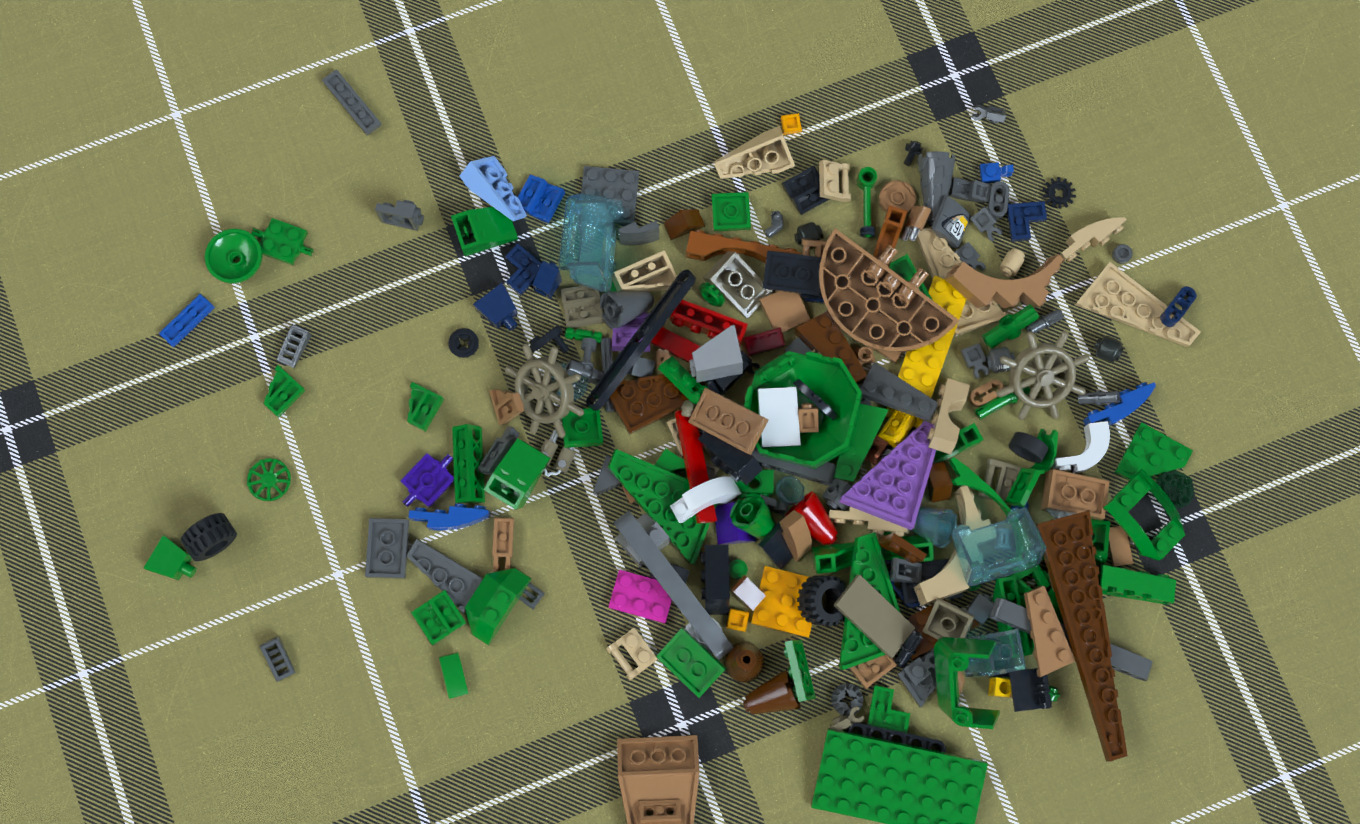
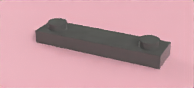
(351, 102)

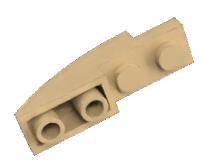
(1092, 235)
(874, 523)

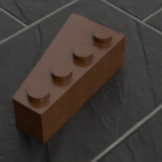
(827, 339)

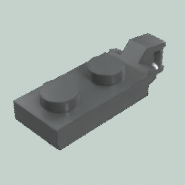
(498, 451)

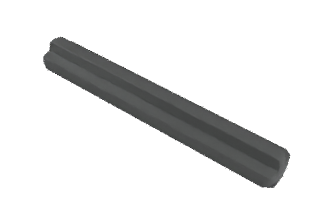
(606, 363)

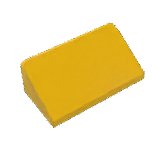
(897, 427)

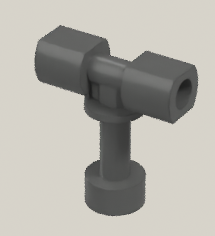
(585, 367)

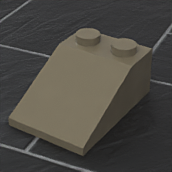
(738, 283)

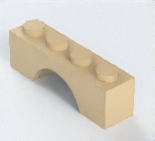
(944, 432)

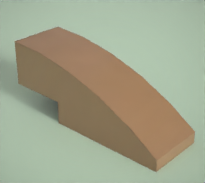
(796, 534)

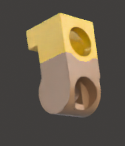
(999, 688)

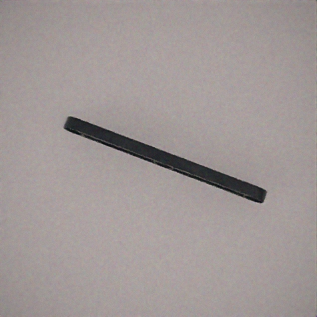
(634, 348)

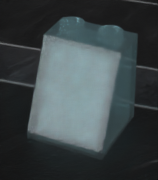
(1005, 657)

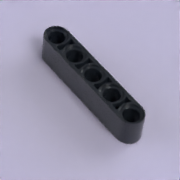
(905, 738)

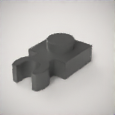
(984, 221)
(970, 256)
(974, 358)
(777, 507)
(918, 670)

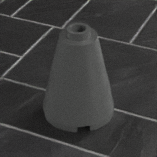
(624, 306)

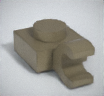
(841, 722)

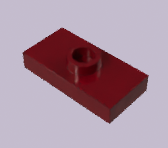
(765, 341)

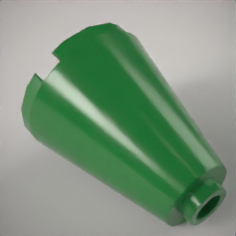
(753, 516)

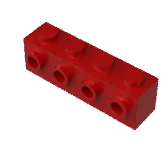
(705, 321)

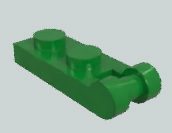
(682, 379)

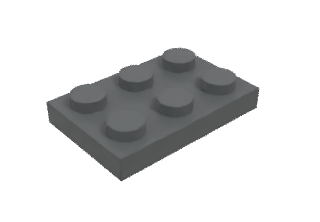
(387, 548)

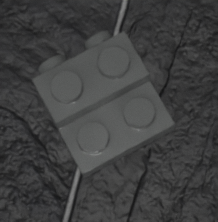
(403, 215)

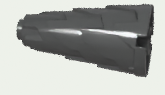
(935, 180)

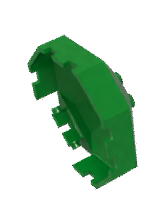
(832, 384)

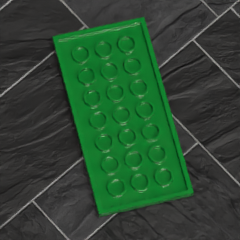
(896, 781)

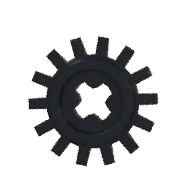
(1059, 186)

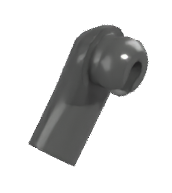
(776, 224)

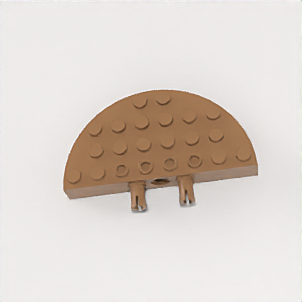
(875, 301)

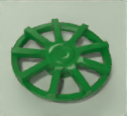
(268, 479)

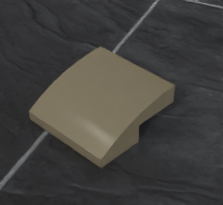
(581, 306)

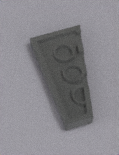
(445, 573)

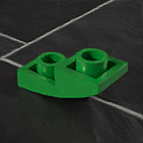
(453, 675)

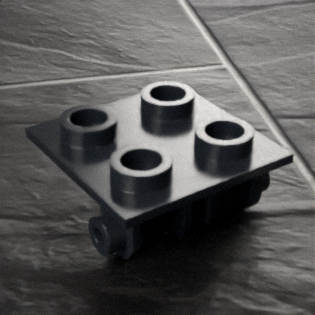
(1029, 690)

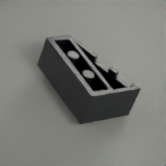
(731, 460)
(716, 579)

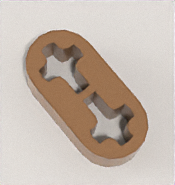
(984, 389)

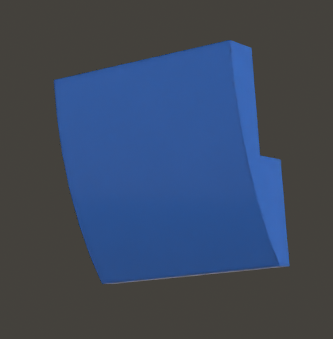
(540, 198)

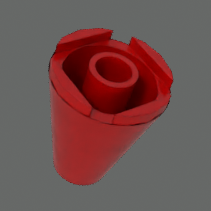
(817, 519)

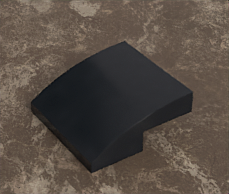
(804, 190)

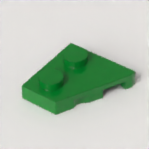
(282, 392)
(423, 406)

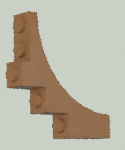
(982, 289)

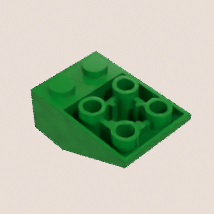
(483, 229)
(517, 474)

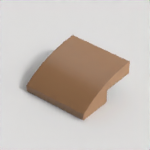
(784, 310)

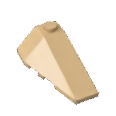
(759, 155)

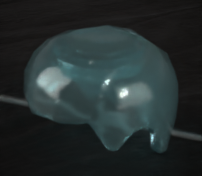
(789, 490)

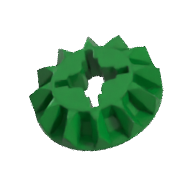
(711, 294)

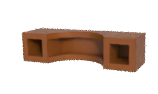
(890, 230)

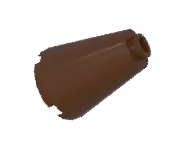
(737, 668)
(773, 696)

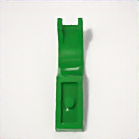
(1028, 476)

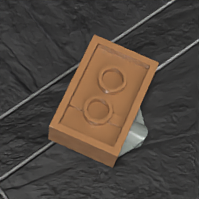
(1073, 493)

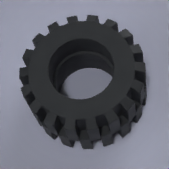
(208, 537)
(811, 598)

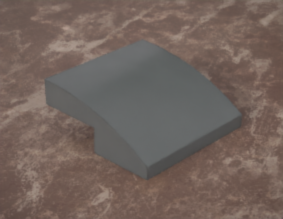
(633, 235)

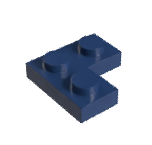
(1021, 215)
(526, 272)

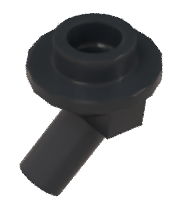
(914, 148)

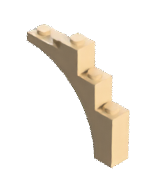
(951, 578)

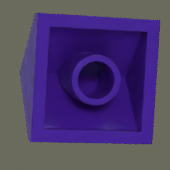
(726, 531)

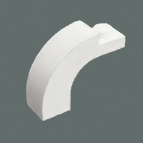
(1097, 443)
(704, 495)

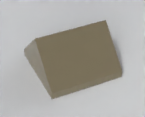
(948, 621)

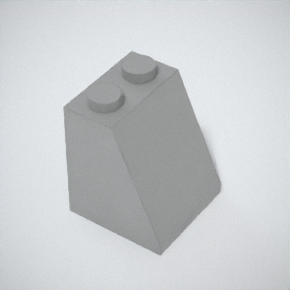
(717, 357)
(654, 531)

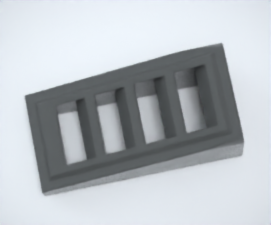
(288, 343)
(267, 654)

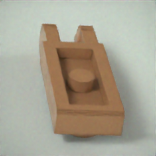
(503, 542)

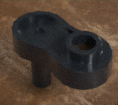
(537, 342)

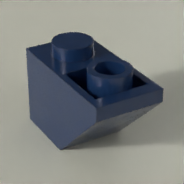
(547, 279)

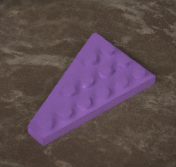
(896, 483)

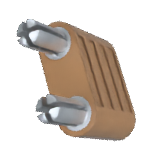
(915, 222)

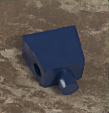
(497, 308)

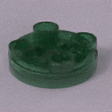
(1177, 487)

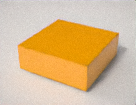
(791, 124)
(737, 620)

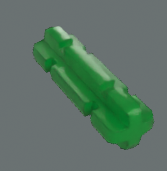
(580, 334)

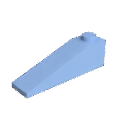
(488, 181)

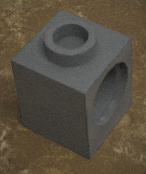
(980, 608)

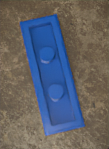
(186, 320)

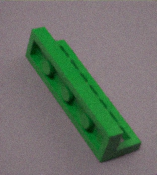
(465, 463)

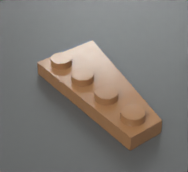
(1049, 639)

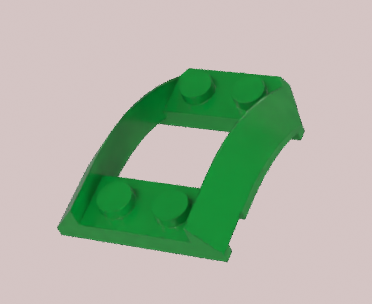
(1127, 498)

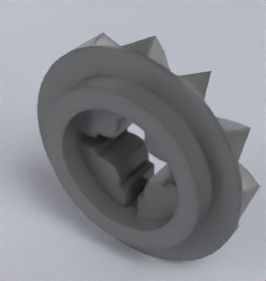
(839, 693)

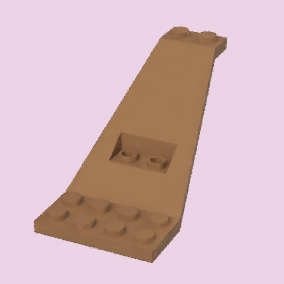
(659, 778)

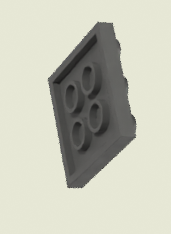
(614, 185)

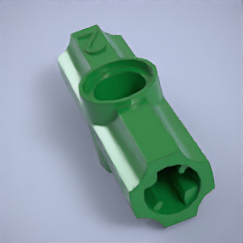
(1010, 326)

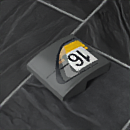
(951, 222)

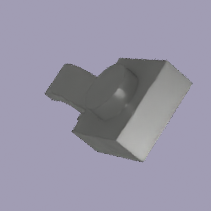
(991, 113)

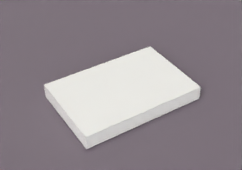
(781, 409)

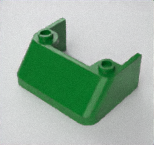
(953, 656)

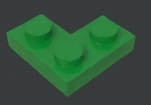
(881, 713)

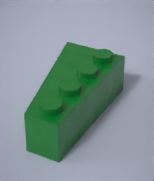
(1136, 585)

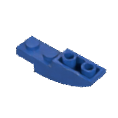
(1128, 403)
(456, 518)

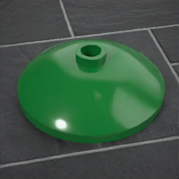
(228, 246)

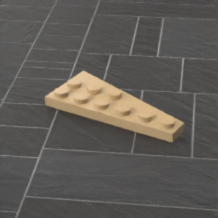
(940, 261)
(1126, 301)

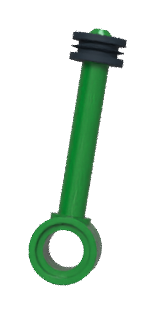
(867, 231)

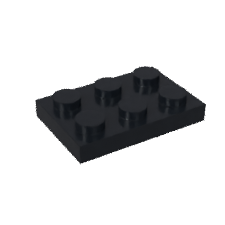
(792, 273)
(929, 570)

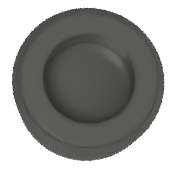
(1122, 254)

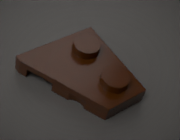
(902, 548)

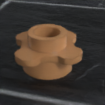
(869, 355)

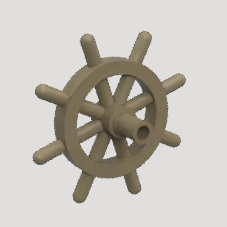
(1042, 375)
(545, 390)

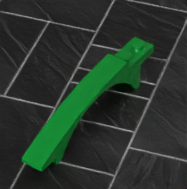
(968, 478)

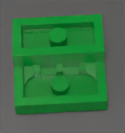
(438, 617)

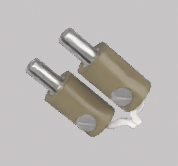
(564, 459)

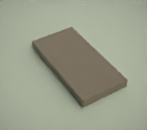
(874, 616)

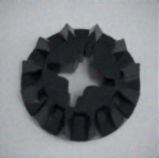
(464, 334)

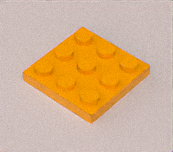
(780, 604)

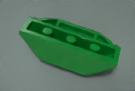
(1013, 590)
(494, 602)

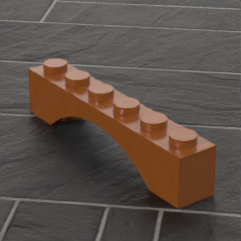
(705, 246)

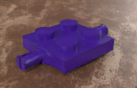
(427, 480)

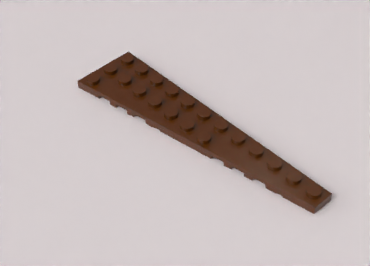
(1079, 597)

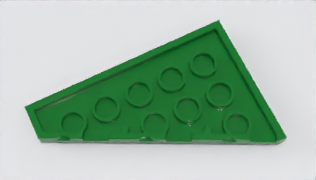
(655, 492)
(869, 564)

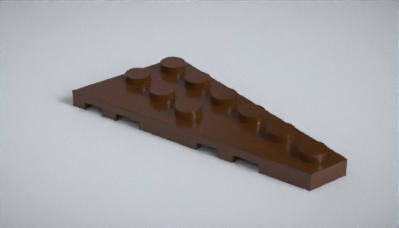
(646, 400)

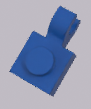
(992, 173)

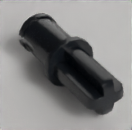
(908, 648)

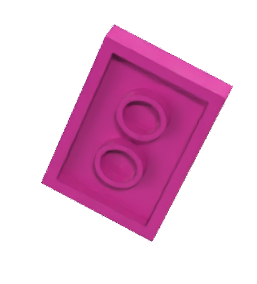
(640, 597)

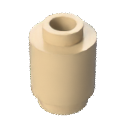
(1012, 262)

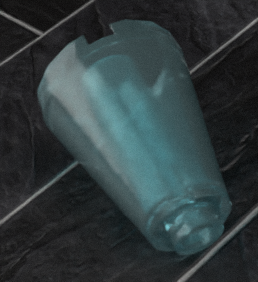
(935, 525)

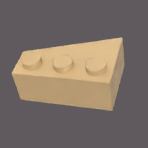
(646, 275)

